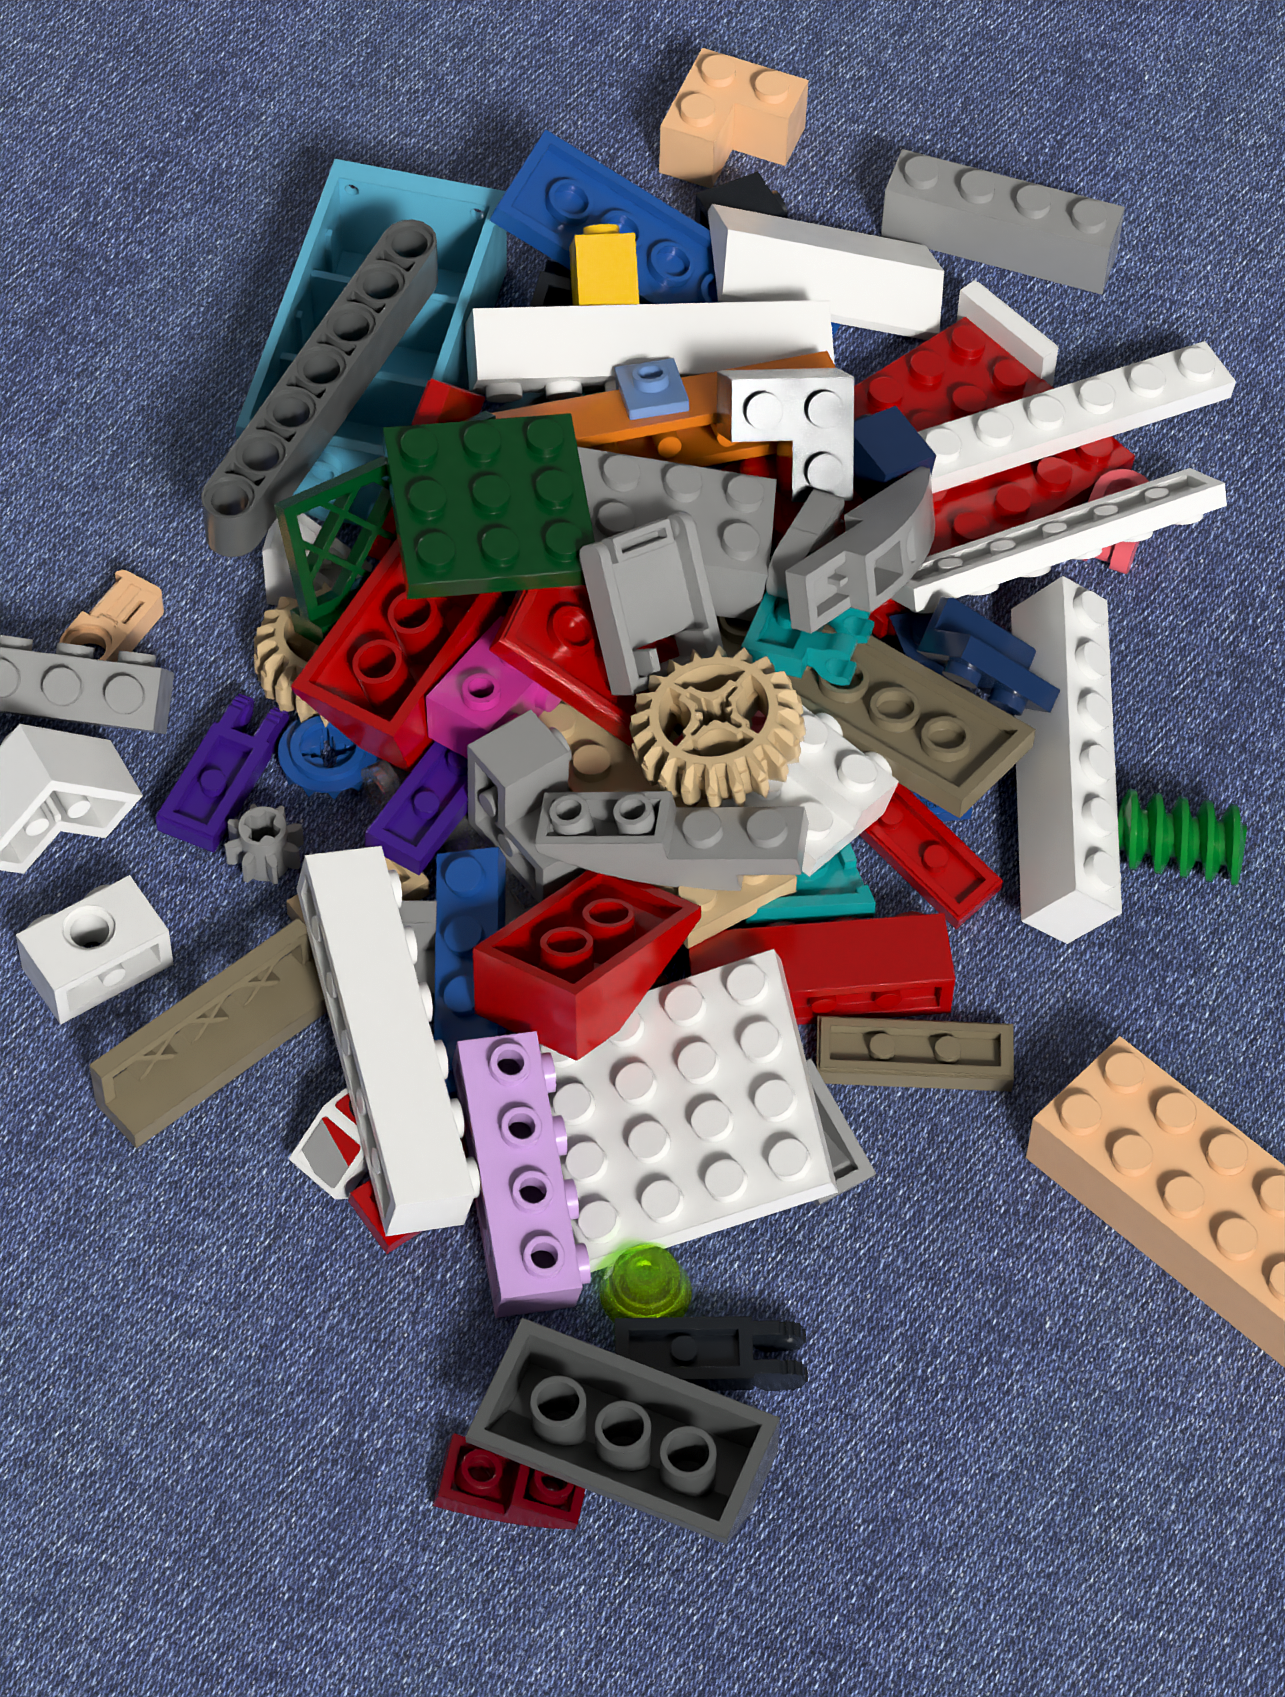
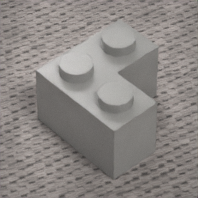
(506, 794)

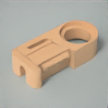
(119, 617)

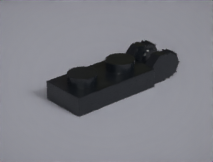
(715, 1350)

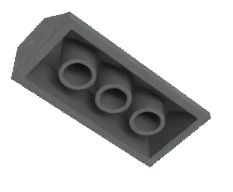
(626, 1431)

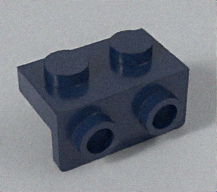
(985, 658)

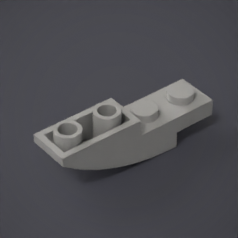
(870, 561)
(668, 845)

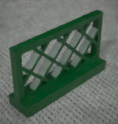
(317, 615)

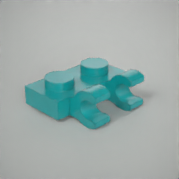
(795, 649)

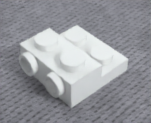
(836, 785)

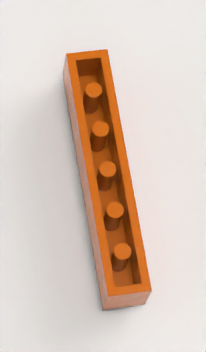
(679, 437)

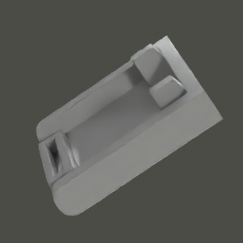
(644, 590)

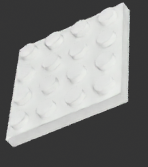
(692, 1114)

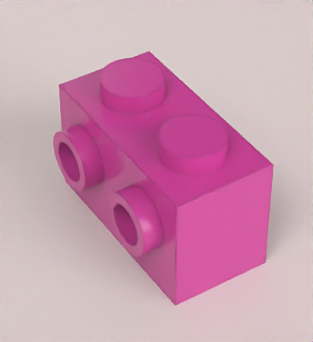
(481, 696)

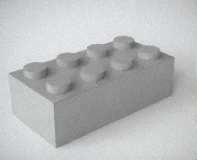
(728, 509)

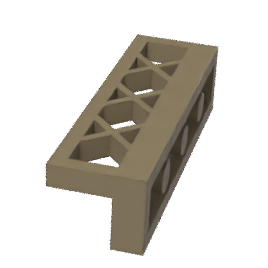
(215, 1039)

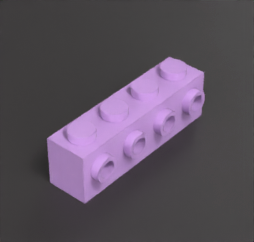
(522, 1196)

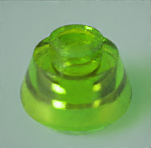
(645, 1285)

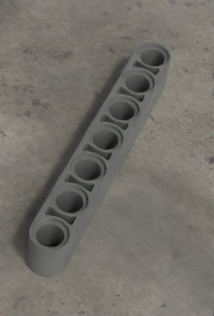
(320, 388)

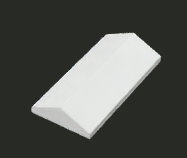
(865, 276)

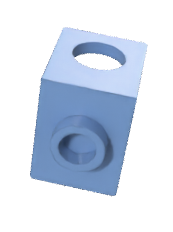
(651, 389)

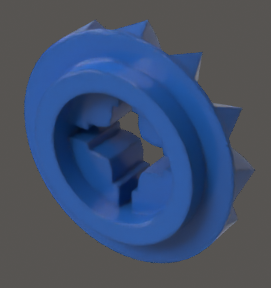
(302, 762)

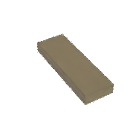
(915, 1053)

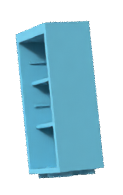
(434, 346)

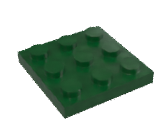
(488, 505)

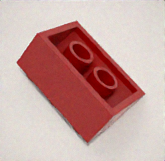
(388, 657)

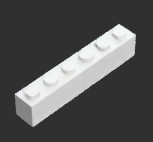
(578, 346)
(1069, 774)
(386, 1041)

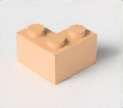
(729, 108)

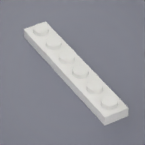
(1076, 414)
(1063, 536)

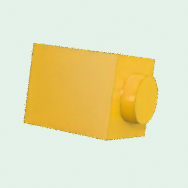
(604, 267)

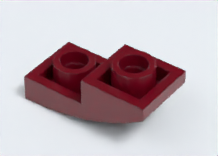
(503, 1489)

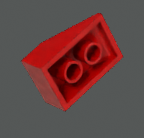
(580, 960)

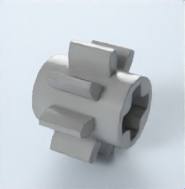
(264, 843)

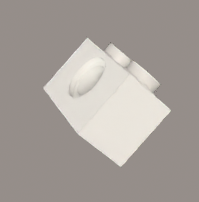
(79, 977)

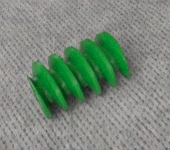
(1181, 836)

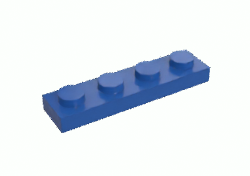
(468, 912)

